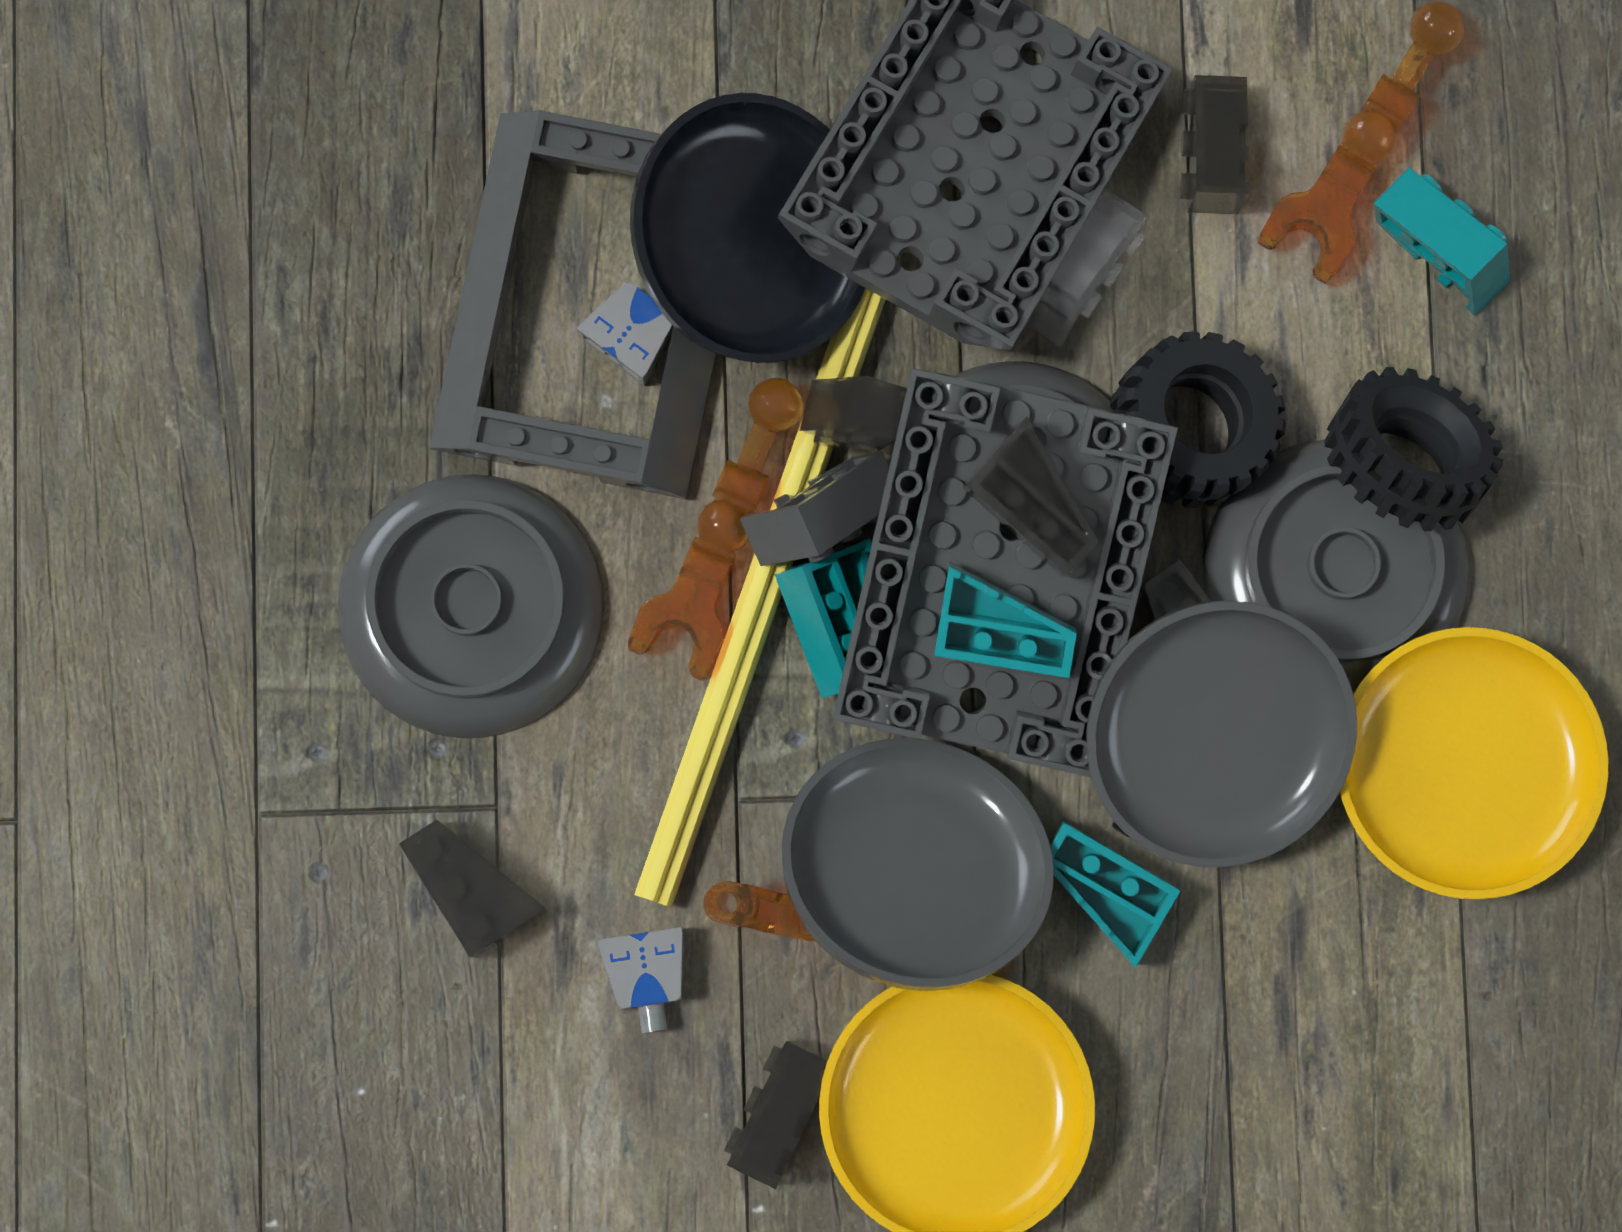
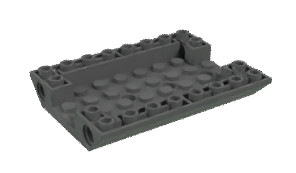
(1021, 188)
(927, 519)

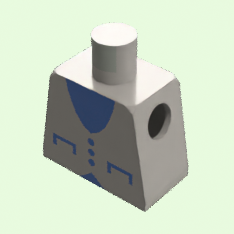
(628, 331)
(646, 973)

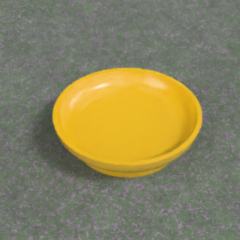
(1475, 763)
(957, 1108)

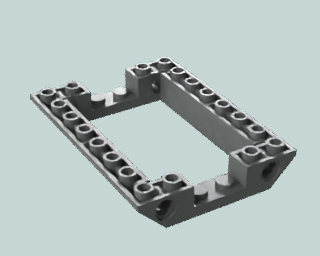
(462, 422)

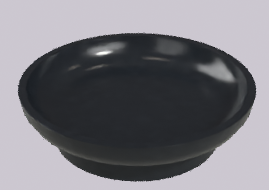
(713, 233)

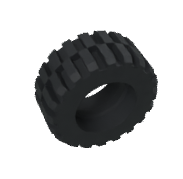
(1236, 387)

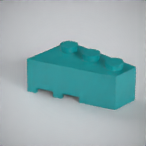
(1446, 237)
(823, 609)
(1000, 629)
(1112, 889)

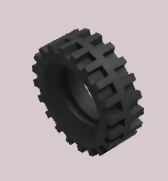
(1435, 422)

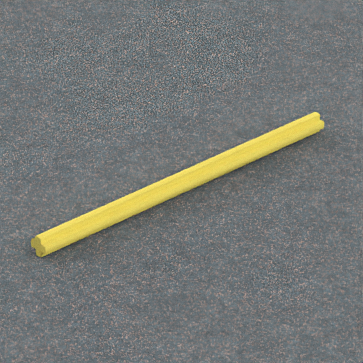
(743, 642)

